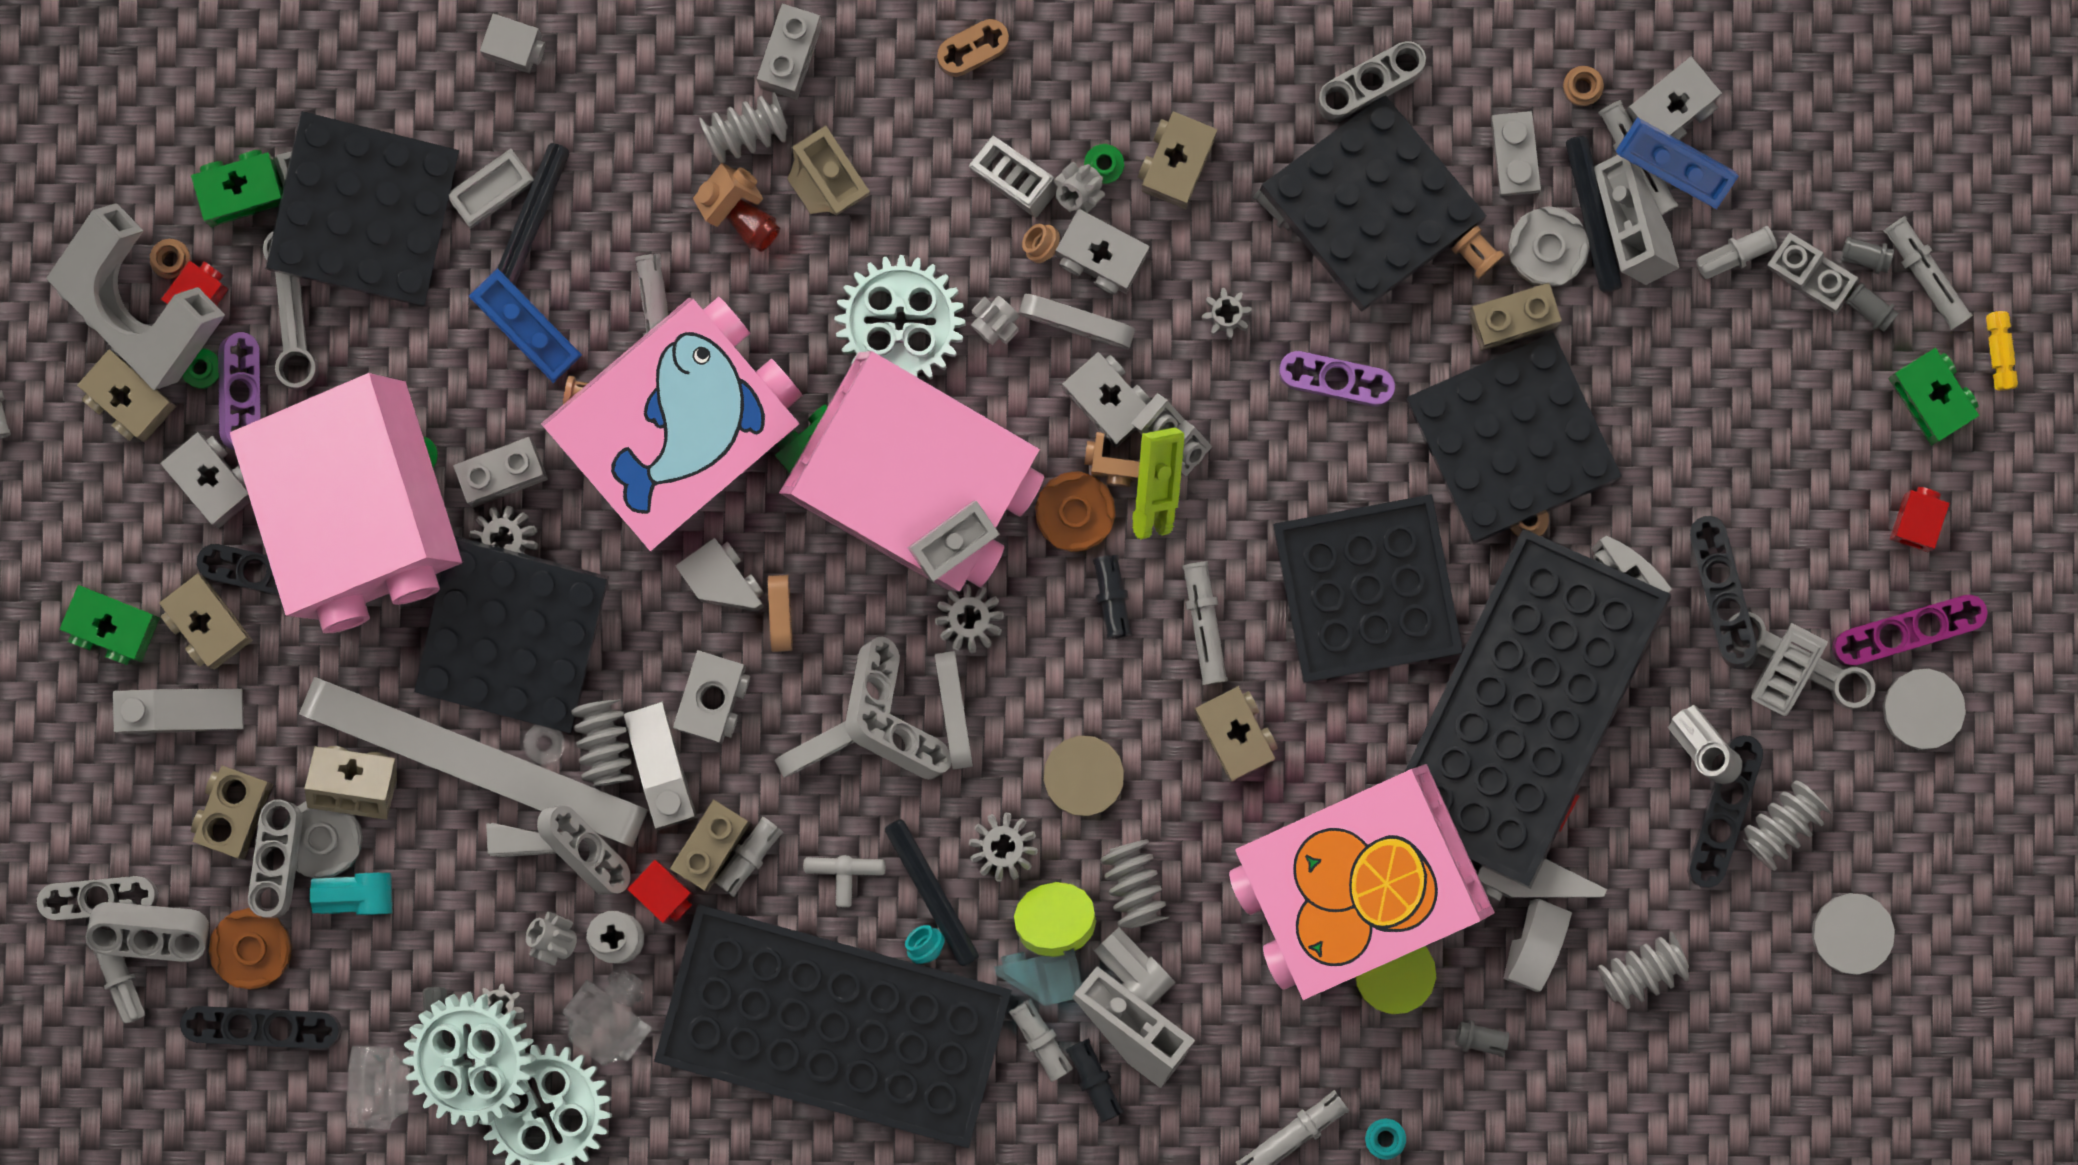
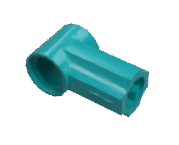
(360, 894)

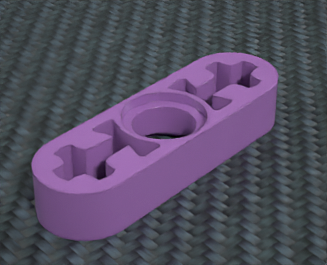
(252, 379)
(1364, 394)

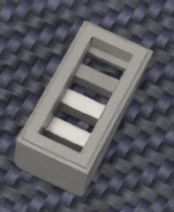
(1030, 203)
(1777, 692)
(511, 841)

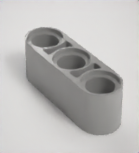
(1382, 65)
(283, 878)
(165, 923)

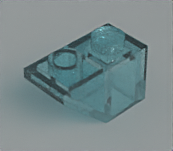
(1042, 977)

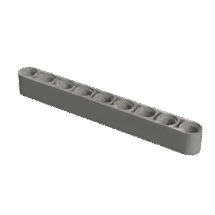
(470, 760)

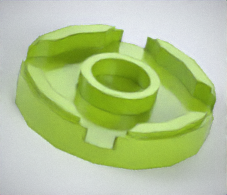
(1055, 919)
(1400, 983)

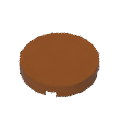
(1075, 512)
(250, 949)

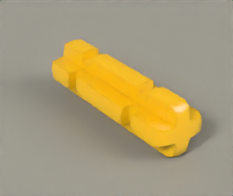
(2001, 350)

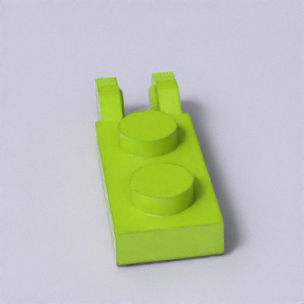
(1158, 482)

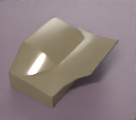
(825, 175)

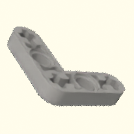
(878, 716)

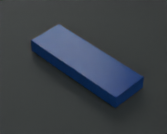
(1677, 163)
(525, 325)

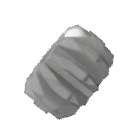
(499, 525)
(980, 626)
(1011, 857)

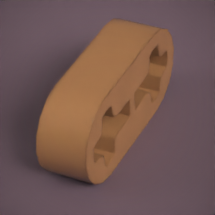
(977, 56)
(780, 613)

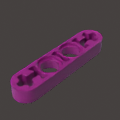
(1910, 634)

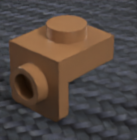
(723, 191)
(1117, 471)

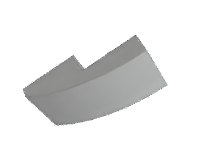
(1813, 273)
(1162, 415)
(1624, 559)
(1538, 949)

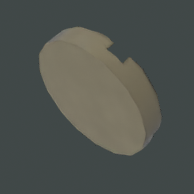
(1083, 775)

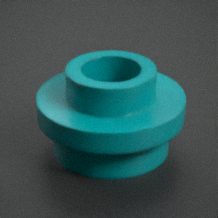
(924, 944)
(1397, 1144)

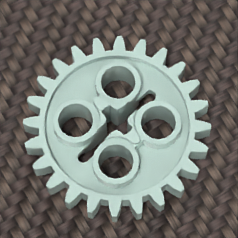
(902, 284)
(505, 1060)
(579, 1093)

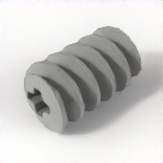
(745, 128)
(602, 743)
(1785, 824)
(1133, 885)
(603, 926)
(1645, 971)

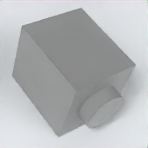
(512, 44)

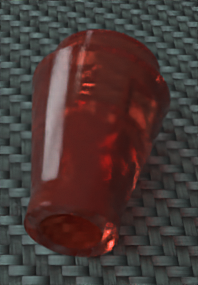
(753, 225)

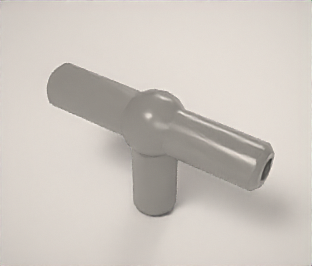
(844, 868)

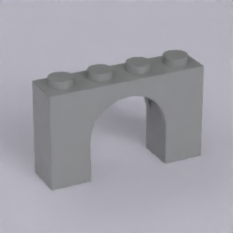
(89, 282)

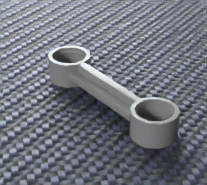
(292, 325)
(1822, 674)

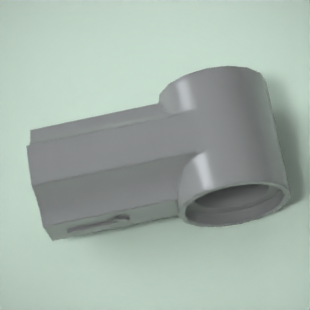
(1704, 744)
(1137, 971)

